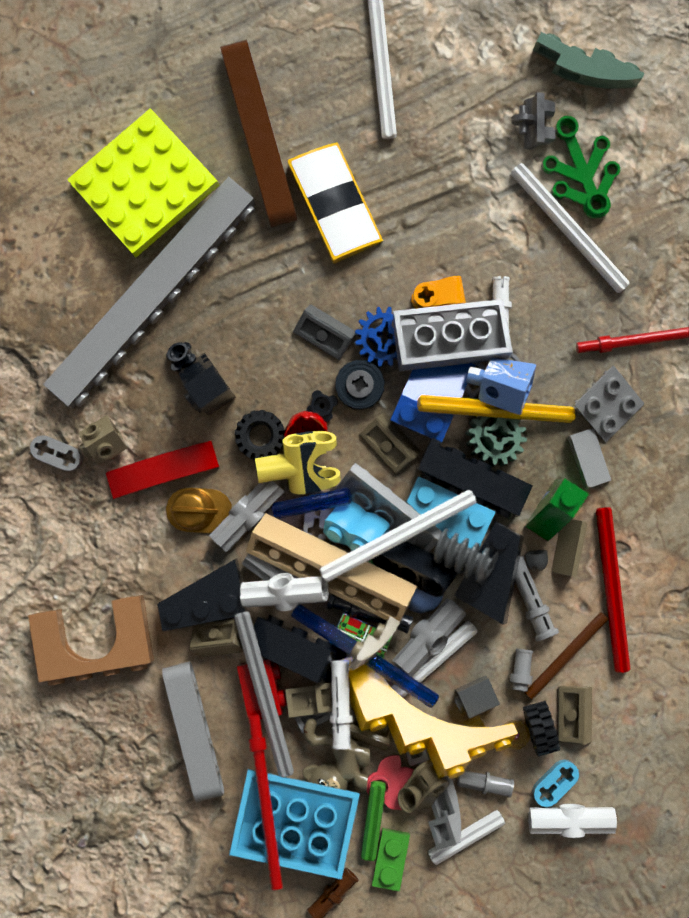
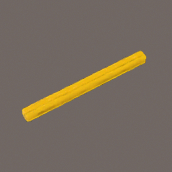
(475, 407)

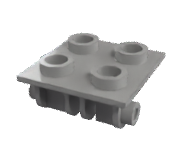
(608, 403)

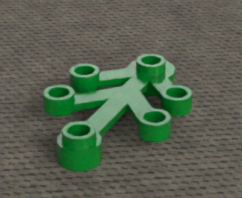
(583, 172)

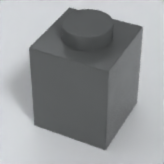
(476, 697)

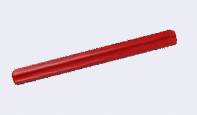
(613, 590)

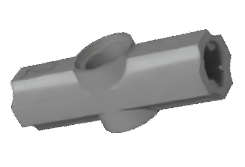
(246, 514)
(429, 637)

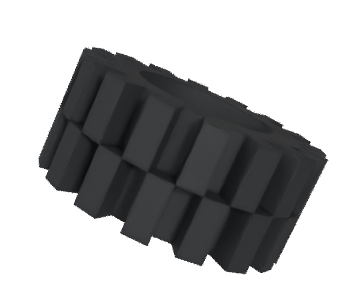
(251, 420)
(541, 728)

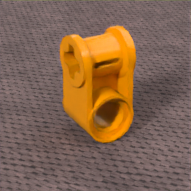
(441, 292)

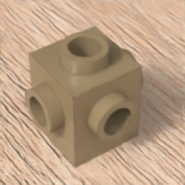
(102, 440)

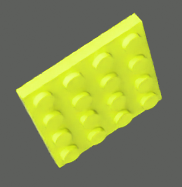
(143, 182)

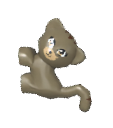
(347, 763)

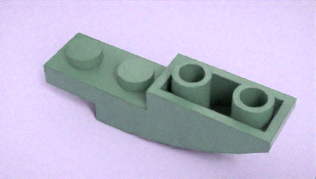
(598, 71)

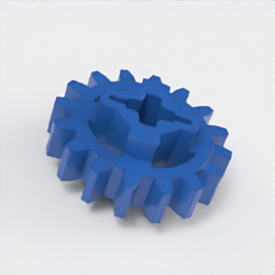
(371, 335)

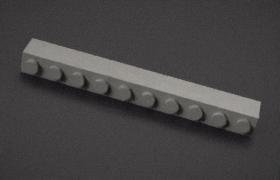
(150, 293)

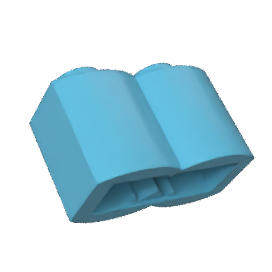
(354, 526)

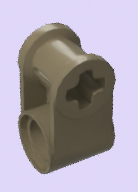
(421, 788)

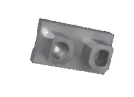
(532, 121)

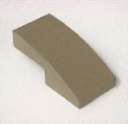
(309, 700)

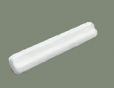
(469, 836)

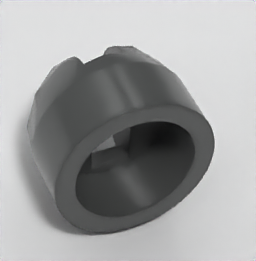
(537, 559)

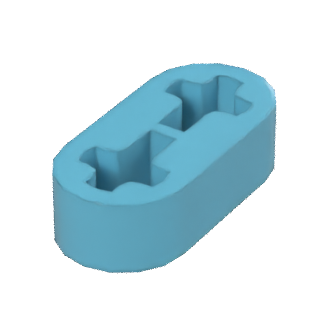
(550, 778)

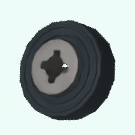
(356, 393)

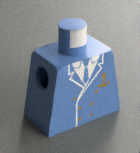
(504, 383)

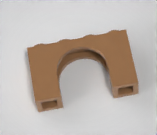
(58, 661)

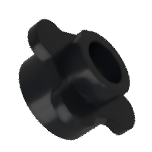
(180, 355)
(328, 401)

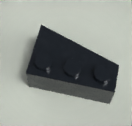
(205, 386)

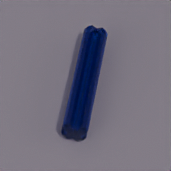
(312, 503)

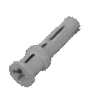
(537, 612)

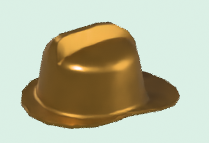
(197, 509)

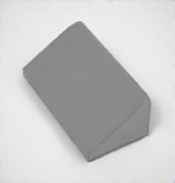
(589, 458)

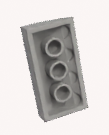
(451, 335)

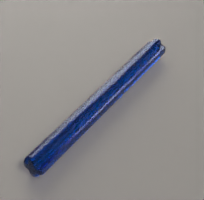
(377, 663)

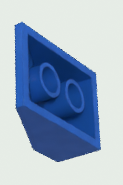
(436, 381)

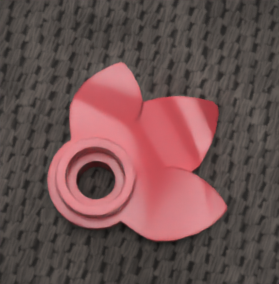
(393, 776)

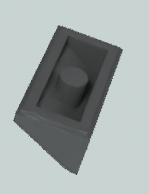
(324, 332)

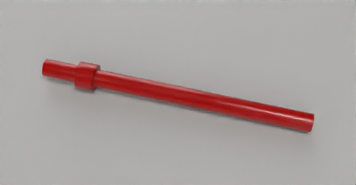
(606, 343)
(257, 745)

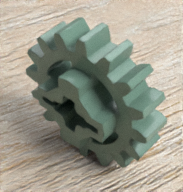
(493, 447)

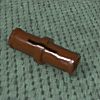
(333, 894)

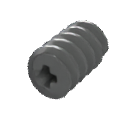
(463, 557)

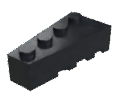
(463, 474)

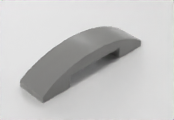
(447, 821)

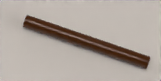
(566, 655)

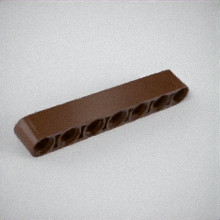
(258, 133)

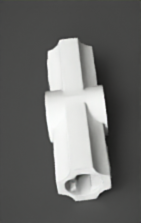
(284, 592)
(572, 820)

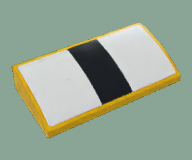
(334, 202)

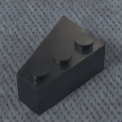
(495, 593)
(205, 600)
(295, 649)

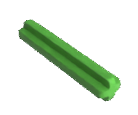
(373, 820)

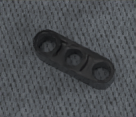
(417, 568)

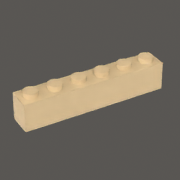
(305, 555)

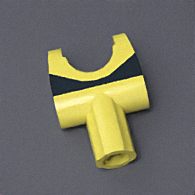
(298, 463)

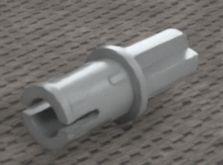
(486, 783)

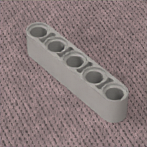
(193, 731)

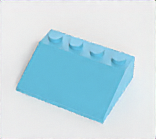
(309, 822)

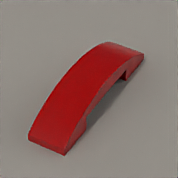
(162, 469)

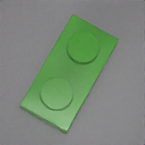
(390, 859)

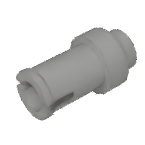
(522, 669)

